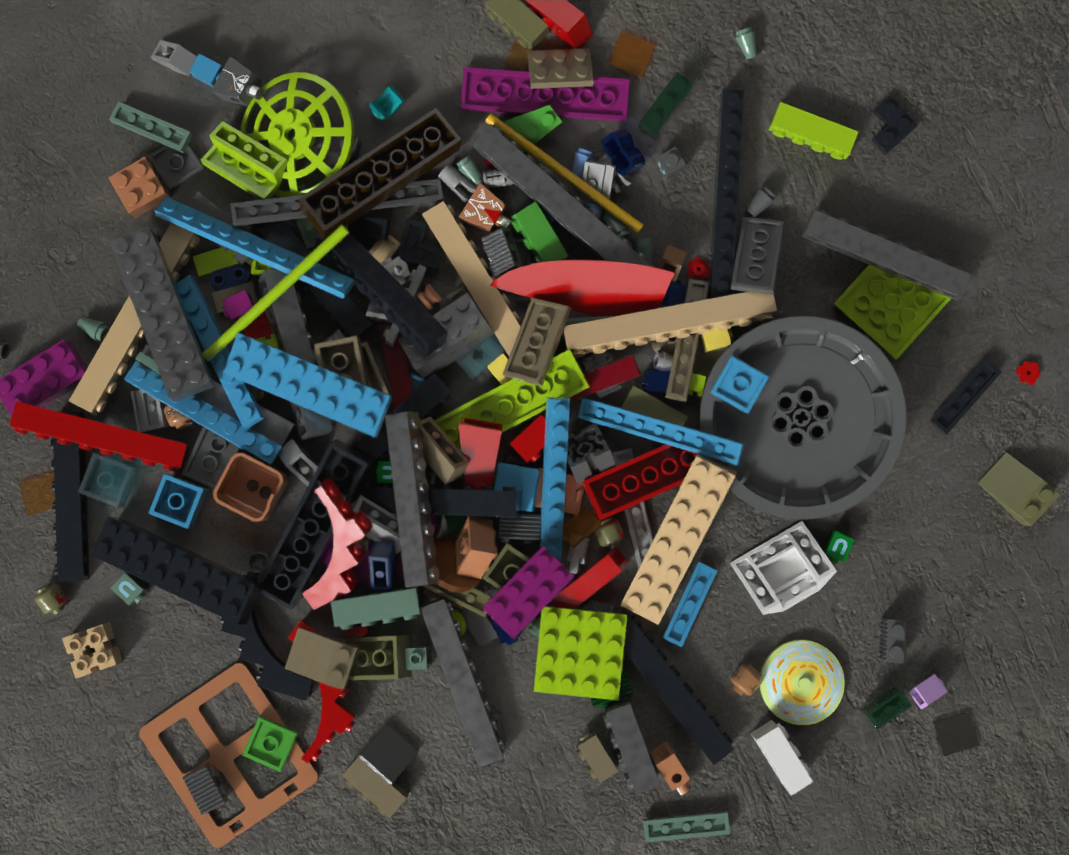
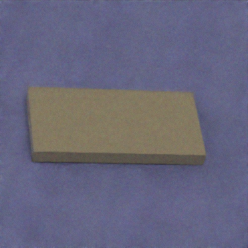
(537, 341)

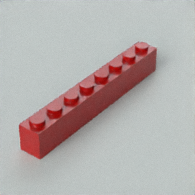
(98, 435)

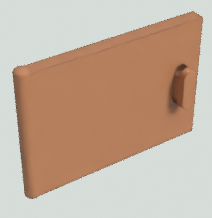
(571, 493)

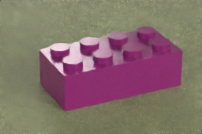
(43, 377)
(528, 591)

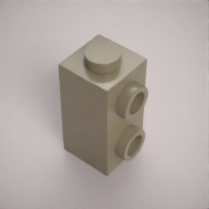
(596, 755)

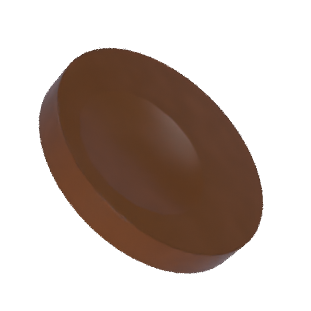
(447, 567)

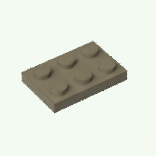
(560, 68)

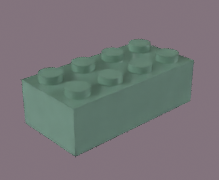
(376, 606)

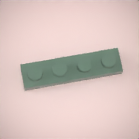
(151, 127)
(686, 826)

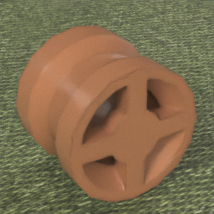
(429, 297)

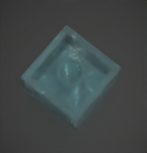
(108, 480)

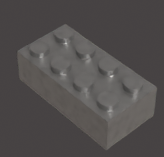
(465, 331)
(633, 751)

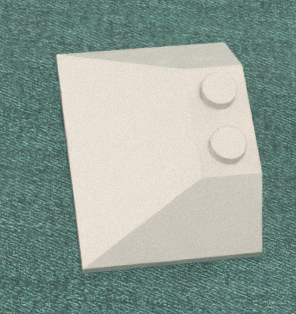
(784, 570)

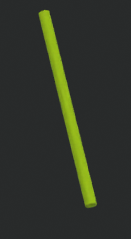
(275, 292)

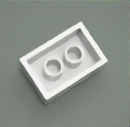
(782, 756)

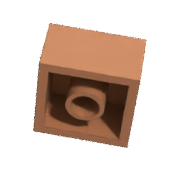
(139, 187)
(475, 547)

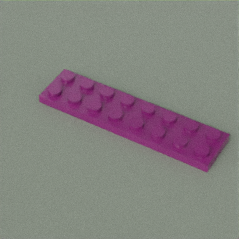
(511, 94)

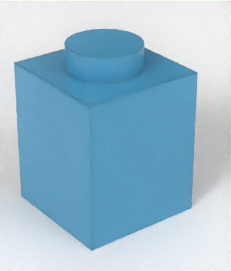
(206, 70)

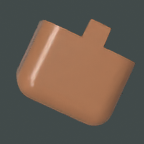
(233, 492)

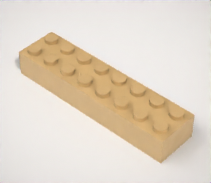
(678, 538)

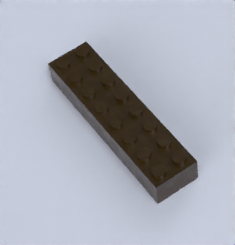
(380, 173)

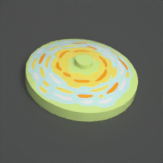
(802, 682)

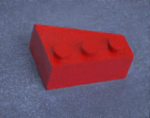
(563, 20)

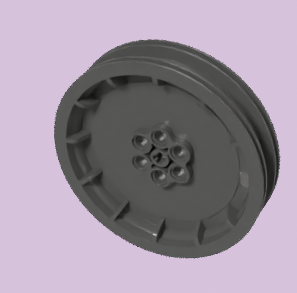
(859, 430)

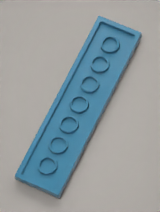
(307, 384)

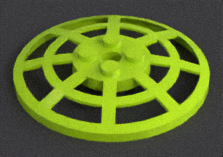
(304, 128)

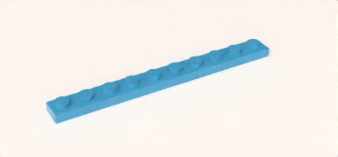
(252, 246)

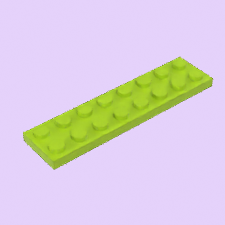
(517, 399)

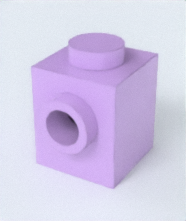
(928, 691)

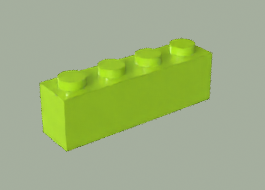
(813, 131)

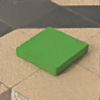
(270, 743)

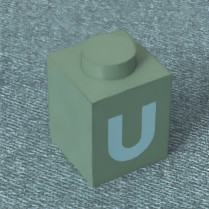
(130, 589)

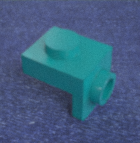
(387, 104)

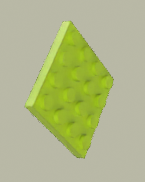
(889, 308)
(580, 653)

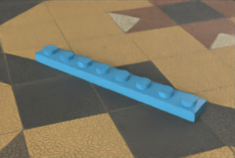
(208, 333)
(205, 415)
(661, 431)
(554, 474)

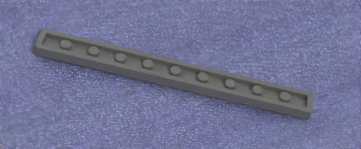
(288, 207)

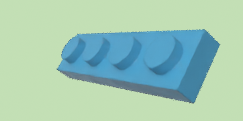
(689, 604)

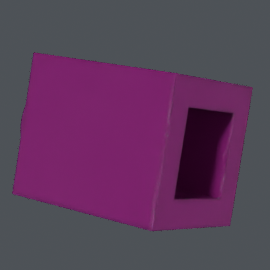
(237, 305)

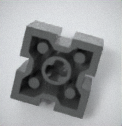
(588, 454)

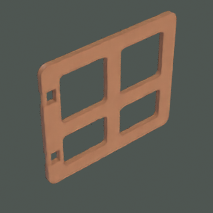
(224, 756)

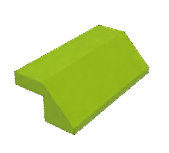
(245, 162)

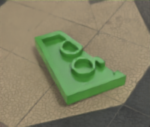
(534, 124)

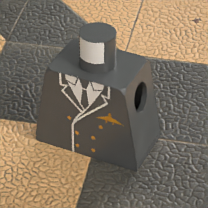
(237, 84)

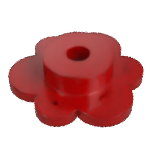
(698, 263)
(1033, 371)

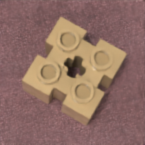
(104, 654)

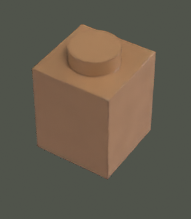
(672, 260)

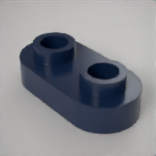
(229, 277)

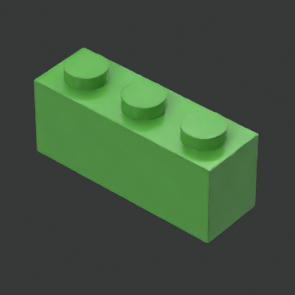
(538, 234)

